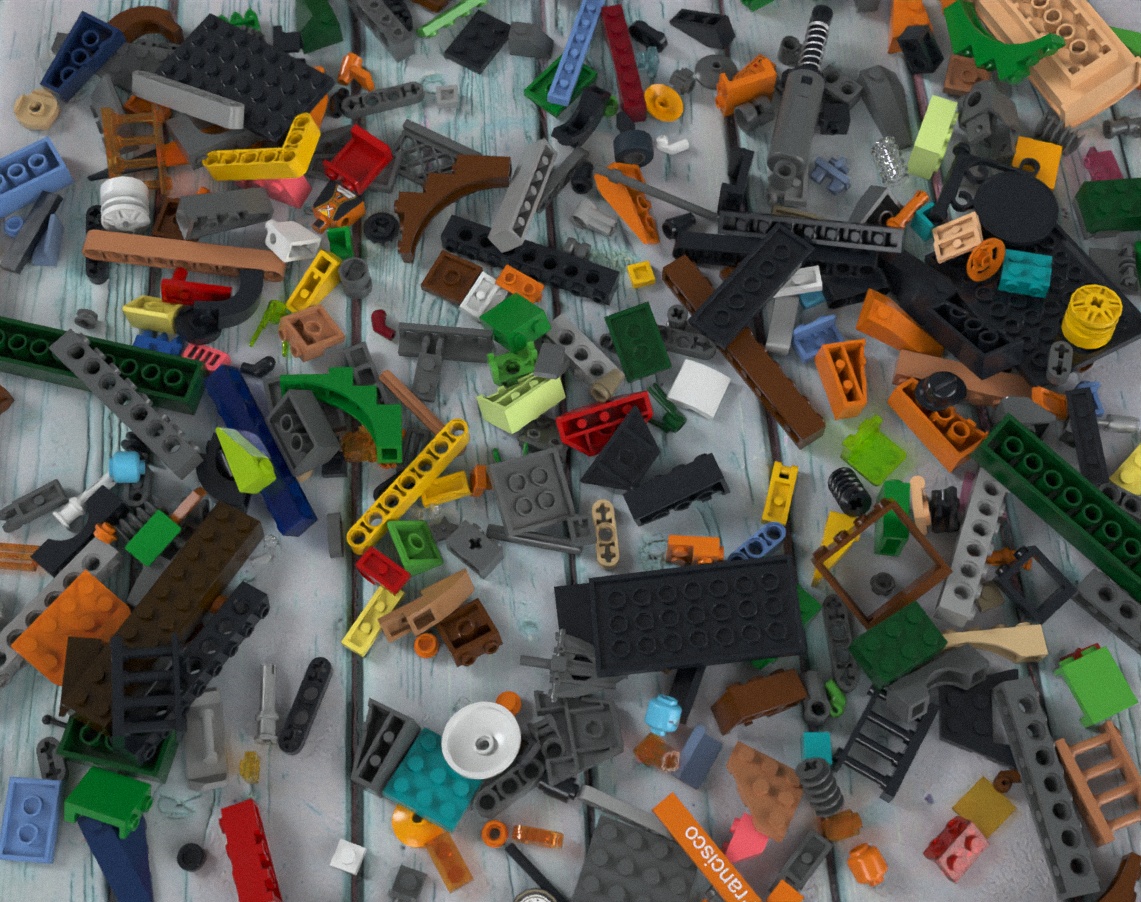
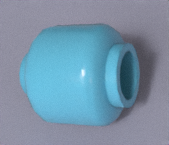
(126, 467)
(663, 714)

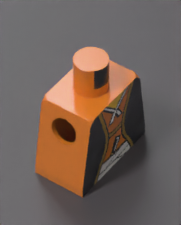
(336, 208)

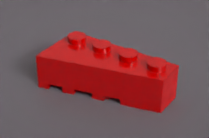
(249, 853)

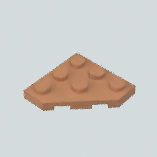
(766, 788)

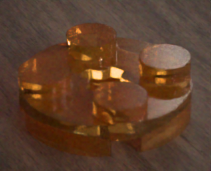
(359, 446)

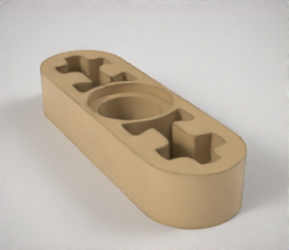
(614, 550)

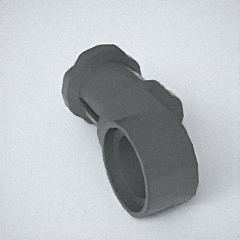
(1123, 126)

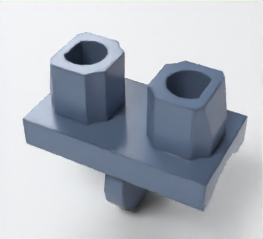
(824, 169)

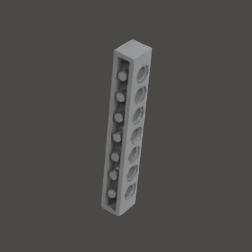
(93, 553)
(949, 606)

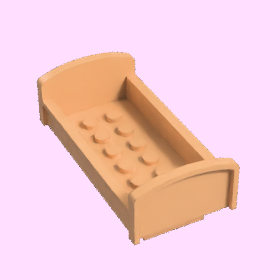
(1085, 73)

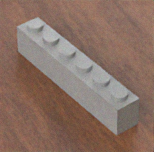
(523, 196)

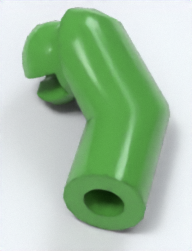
(836, 698)

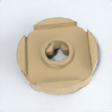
(41, 119)

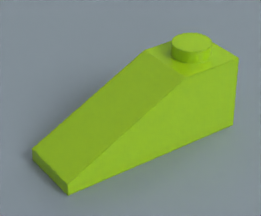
(248, 464)

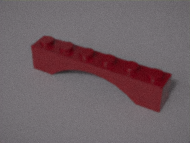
(626, 72)

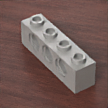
(580, 346)

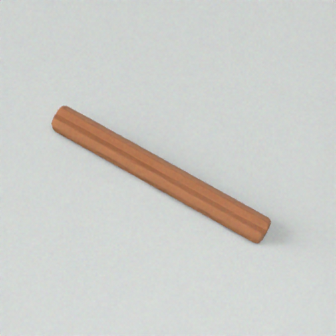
(413, 403)

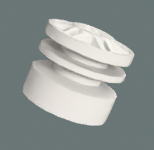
(124, 205)

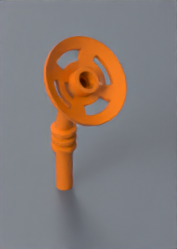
(984, 258)

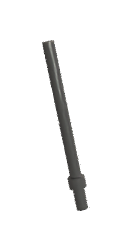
(616, 176)

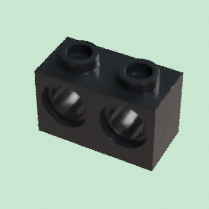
(920, 49)

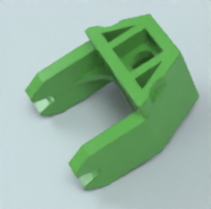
(522, 361)

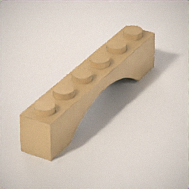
(1018, 644)

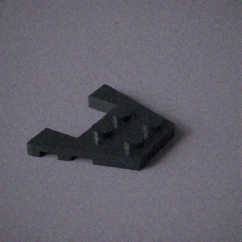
(968, 721)

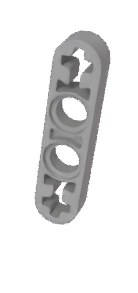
(623, 811)

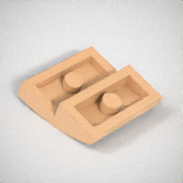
(957, 237)

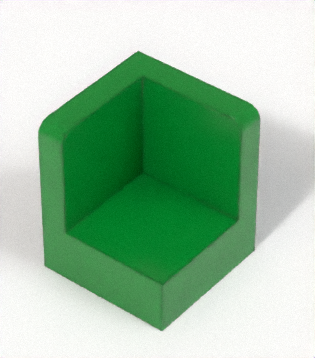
(341, 242)

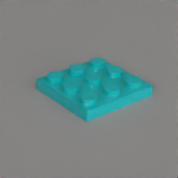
(430, 786)

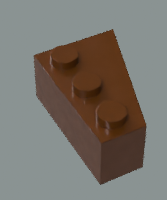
(758, 699)

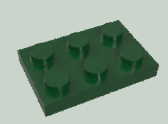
(638, 342)

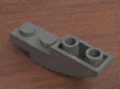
(151, 573)

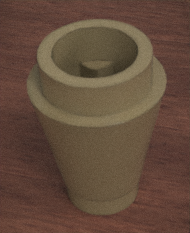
(605, 387)

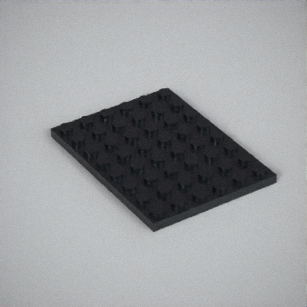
(1039, 318)

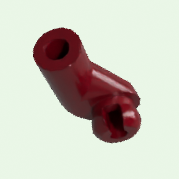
(378, 324)

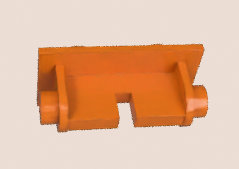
(517, 282)

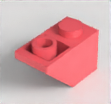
(745, 842)

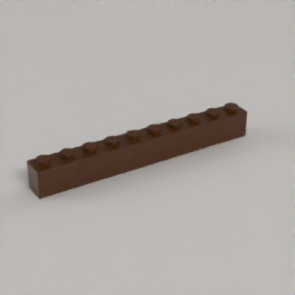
(750, 360)

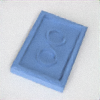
(31, 819)

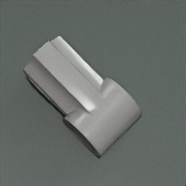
(588, 216)

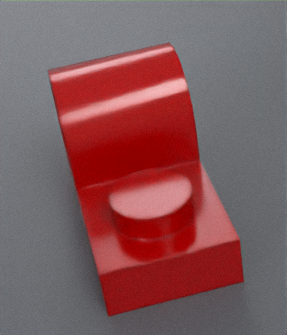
(383, 571)

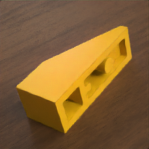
(316, 283)
(834, 523)

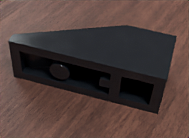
(707, 28)

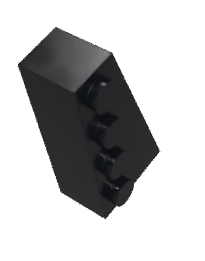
(676, 489)

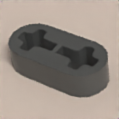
(1064, 363)
(335, 535)
(46, 763)

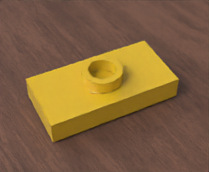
(446, 489)

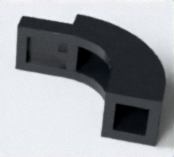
(584, 119)
(237, 308)
(215, 484)

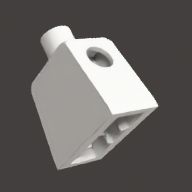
(291, 240)

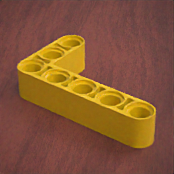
(268, 163)

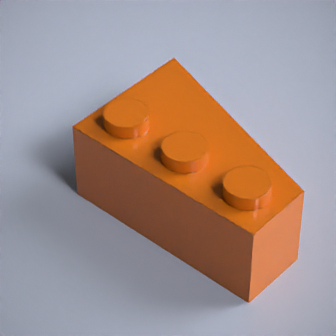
(904, 14)

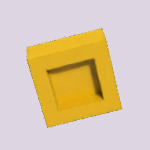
(640, 274)

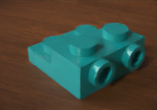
(1025, 273)

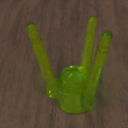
(273, 314)

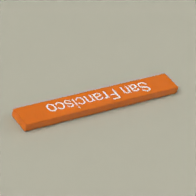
(703, 851)

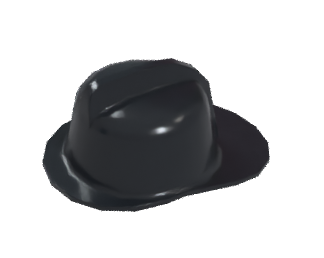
(940, 391)

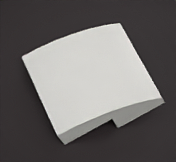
(698, 388)

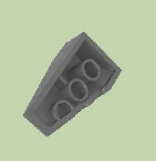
(876, 206)

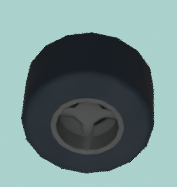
(633, 148)

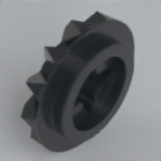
(385, 221)

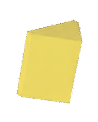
(152, 314)

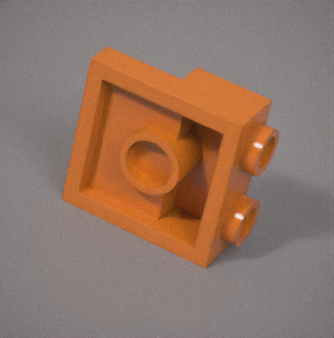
(693, 550)

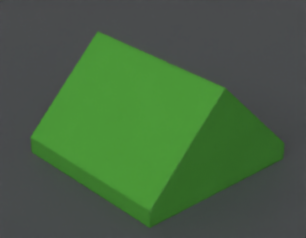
(414, 546)

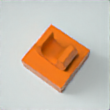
(479, 481)

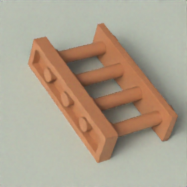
(1077, 780)

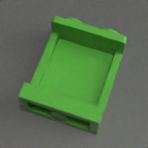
(1096, 685)

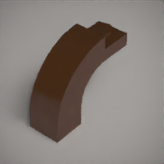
(147, 20)

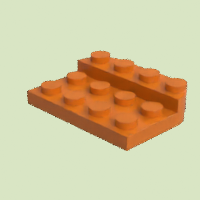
(81, 610)

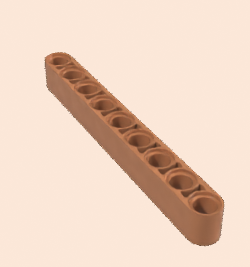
(179, 253)

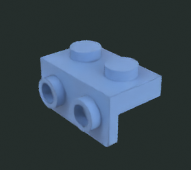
(810, 337)

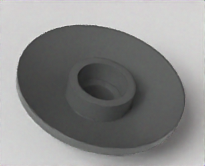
(709, 69)

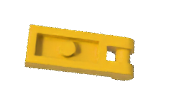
(779, 494)

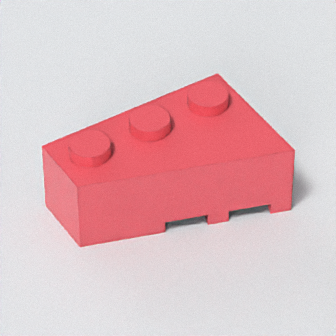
(287, 190)

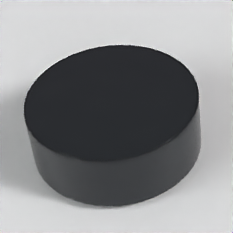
(191, 857)

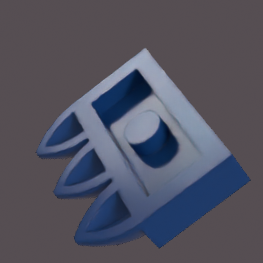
(161, 343)

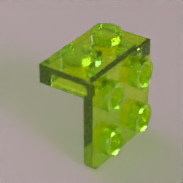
(872, 452)

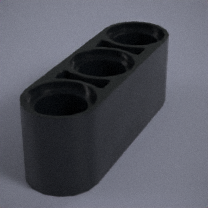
(849, 291)

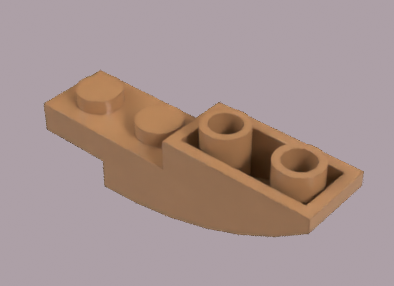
(434, 605)

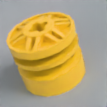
(1091, 316)

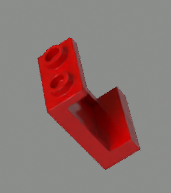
(358, 161)

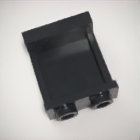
(740, 166)

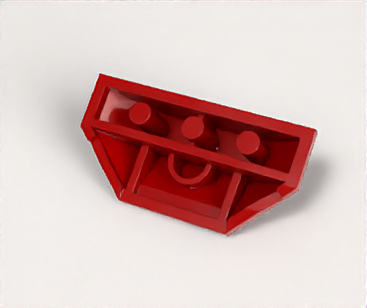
(594, 424)

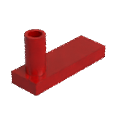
(183, 292)

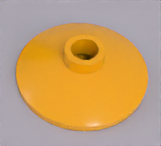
(663, 102)
(412, 833)

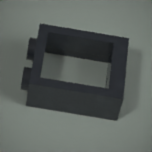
(1052, 603)

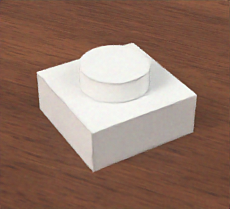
(348, 857)

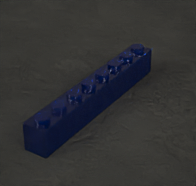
(240, 412)

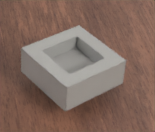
(447, 97)

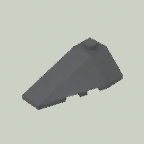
(886, 103)

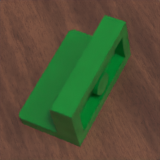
(153, 538)

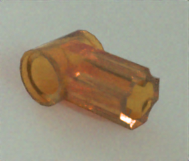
(655, 752)

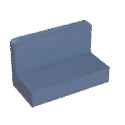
(48, 247)
(697, 758)

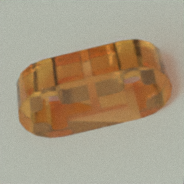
(537, 837)

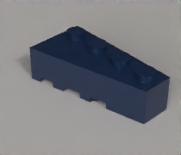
(81, 55)

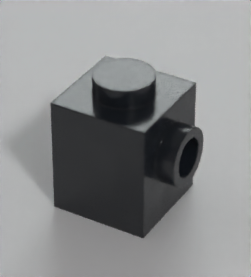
(834, 119)

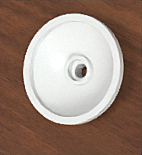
(474, 727)

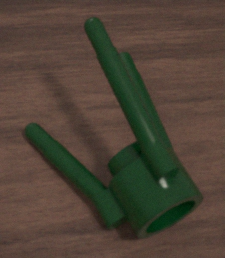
(673, 418)

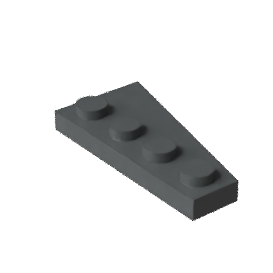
(382, 183)

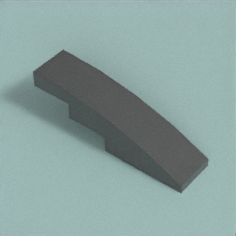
(365, 370)

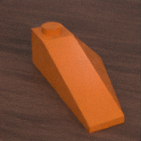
(893, 326)

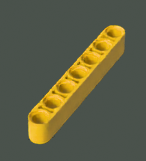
(407, 497)

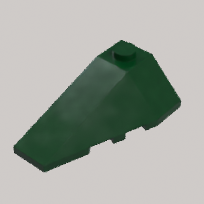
(317, 24)

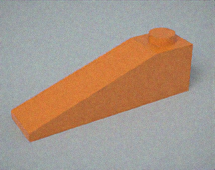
(630, 203)

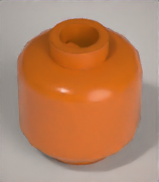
(867, 864)

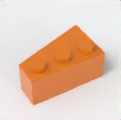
(843, 376)

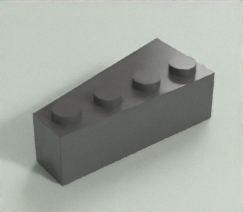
(222, 211)

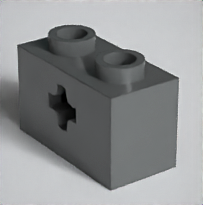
(480, 561)

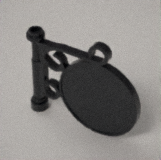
(1008, 204)

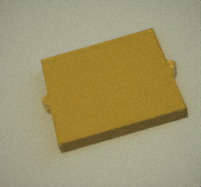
(984, 807)

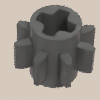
(682, 81)

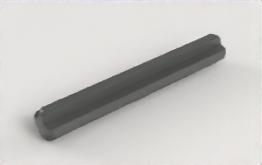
(534, 539)

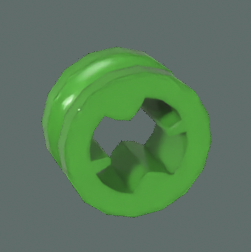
(611, 111)

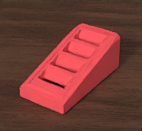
(221, 357)

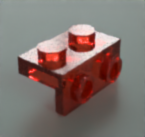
(956, 847)

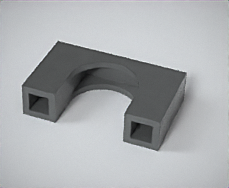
(196, 144)

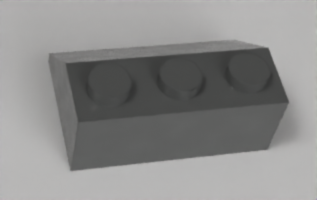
(106, 96)
(302, 432)

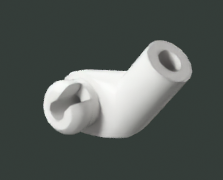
(669, 147)

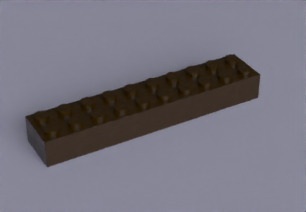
(170, 606)

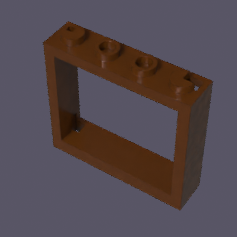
(909, 593)

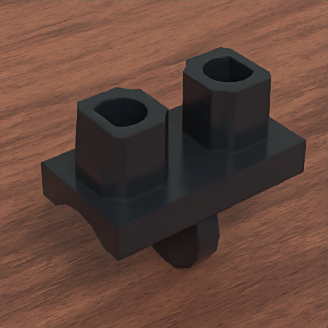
(944, 510)

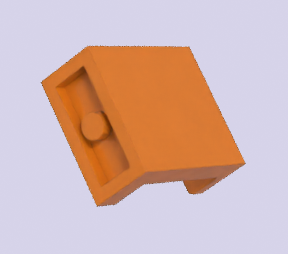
(742, 90)

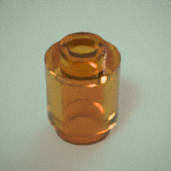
(841, 826)

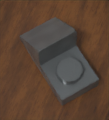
(551, 361)

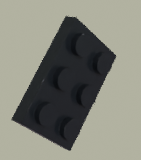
(478, 42)

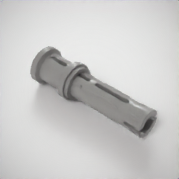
(267, 716)

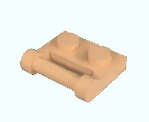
(920, 504)

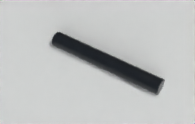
(533, 872)

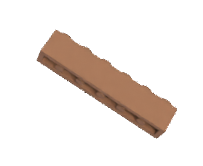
(979, 392)

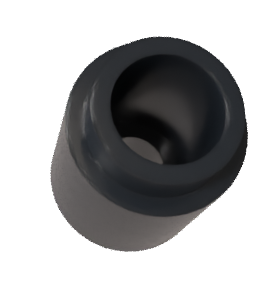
(562, 791)

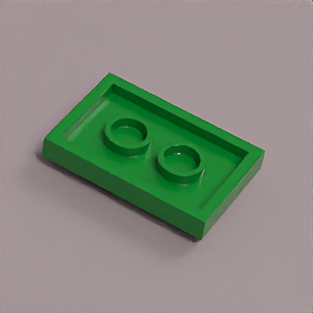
(540, 87)

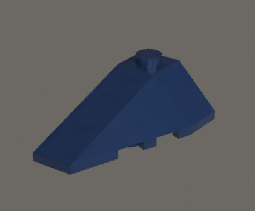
(121, 860)

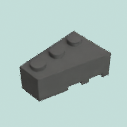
(382, 747)

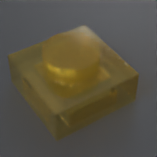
(250, 767)

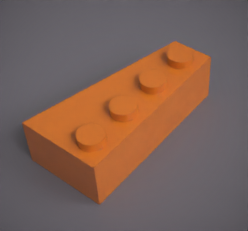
(942, 432)

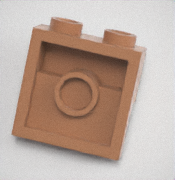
(310, 332)

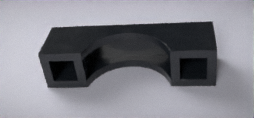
(57, 554)

